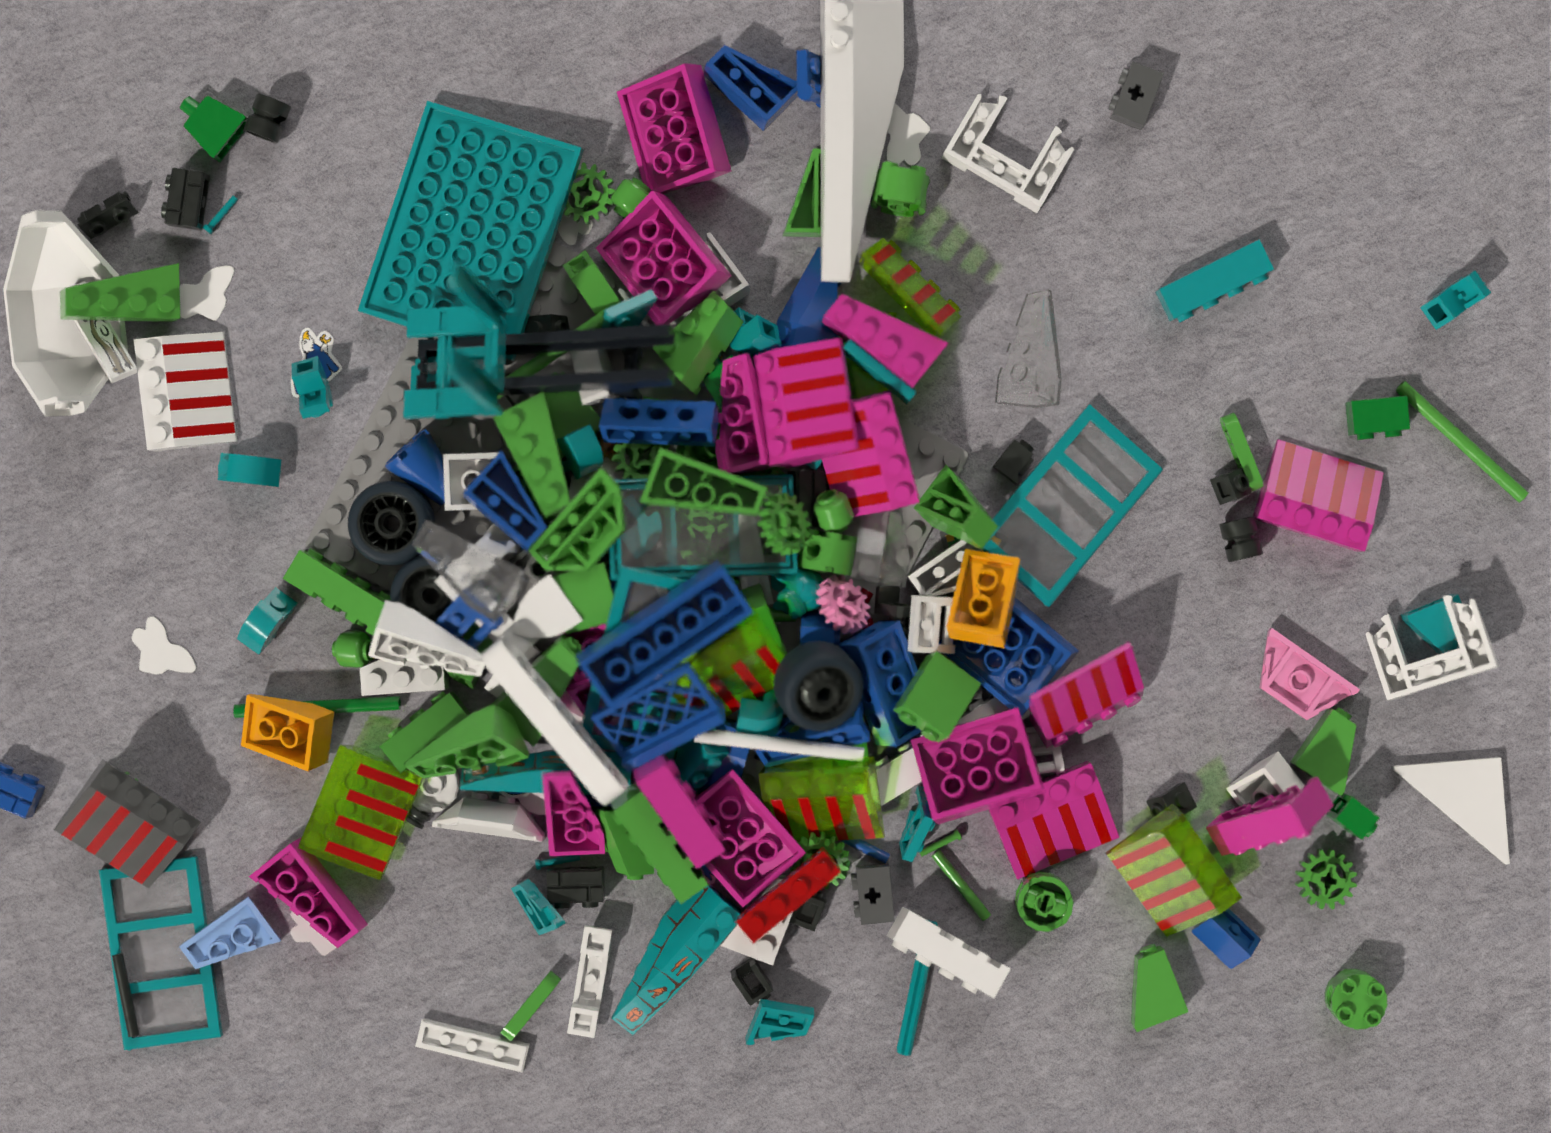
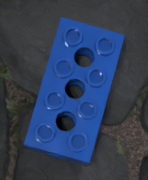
(886, 673)

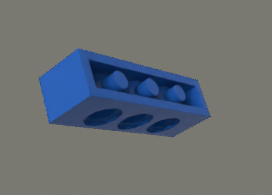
(659, 422)

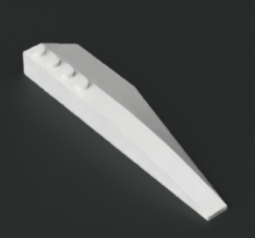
(858, 93)

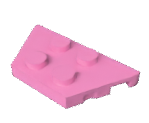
(1300, 679)

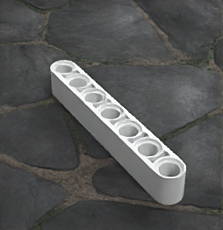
(554, 721)

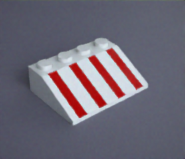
(185, 391)

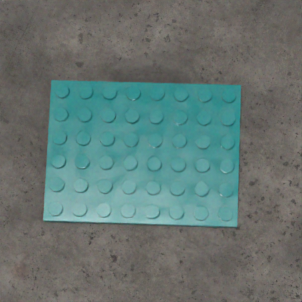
(474, 199)

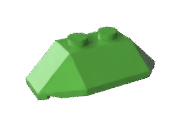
(583, 528)

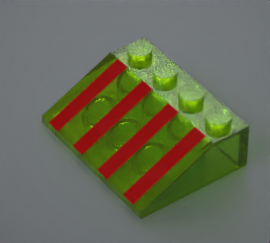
(909, 288)
(734, 665)
(825, 797)
(360, 812)
(1173, 872)

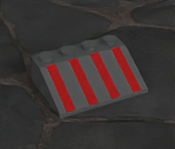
(127, 824)

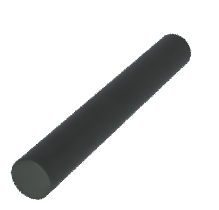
(125, 994)

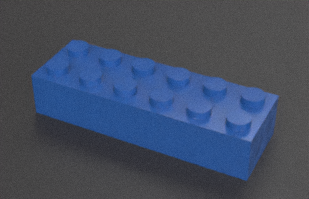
(663, 634)

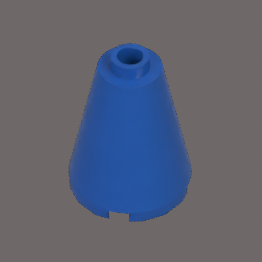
(420, 466)

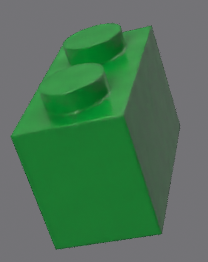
(1377, 416)
(1353, 816)

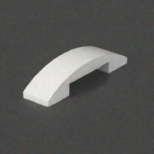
(590, 981)

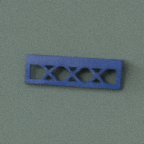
(849, 733)

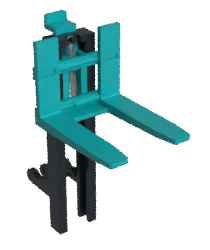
(469, 372)

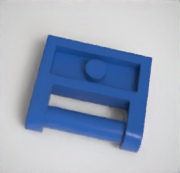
(809, 74)
(459, 618)

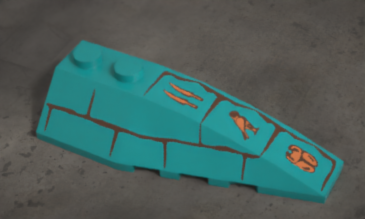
(526, 774)
(679, 947)

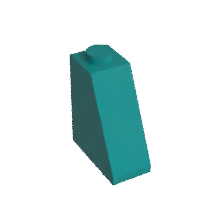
(1434, 625)

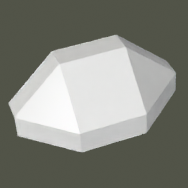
(44, 350)

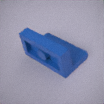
(1227, 938)

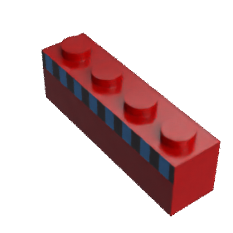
(788, 895)

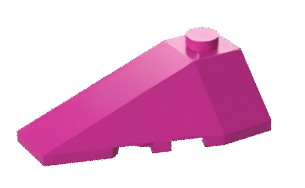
(569, 817)

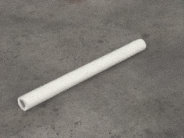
(781, 745)

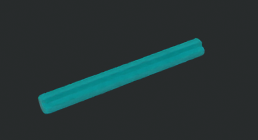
(913, 1007)

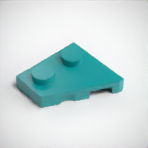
(629, 312)
(916, 827)
(537, 907)
(779, 1021)

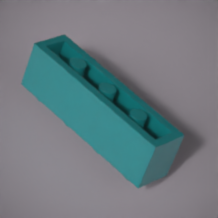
(1214, 281)

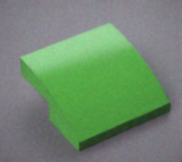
(588, 594)

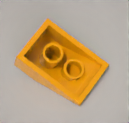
(984, 598)
(288, 730)

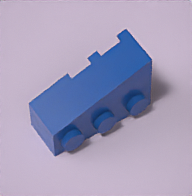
(505, 503)

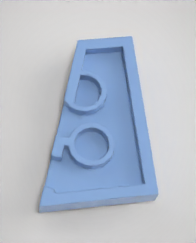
(233, 933)

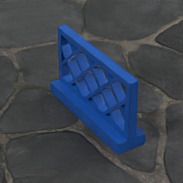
(675, 732)

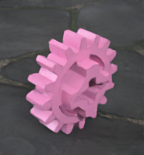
(843, 604)

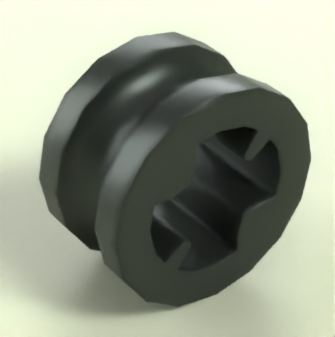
(417, 817)

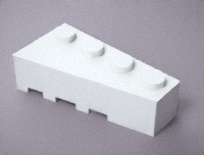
(948, 953)

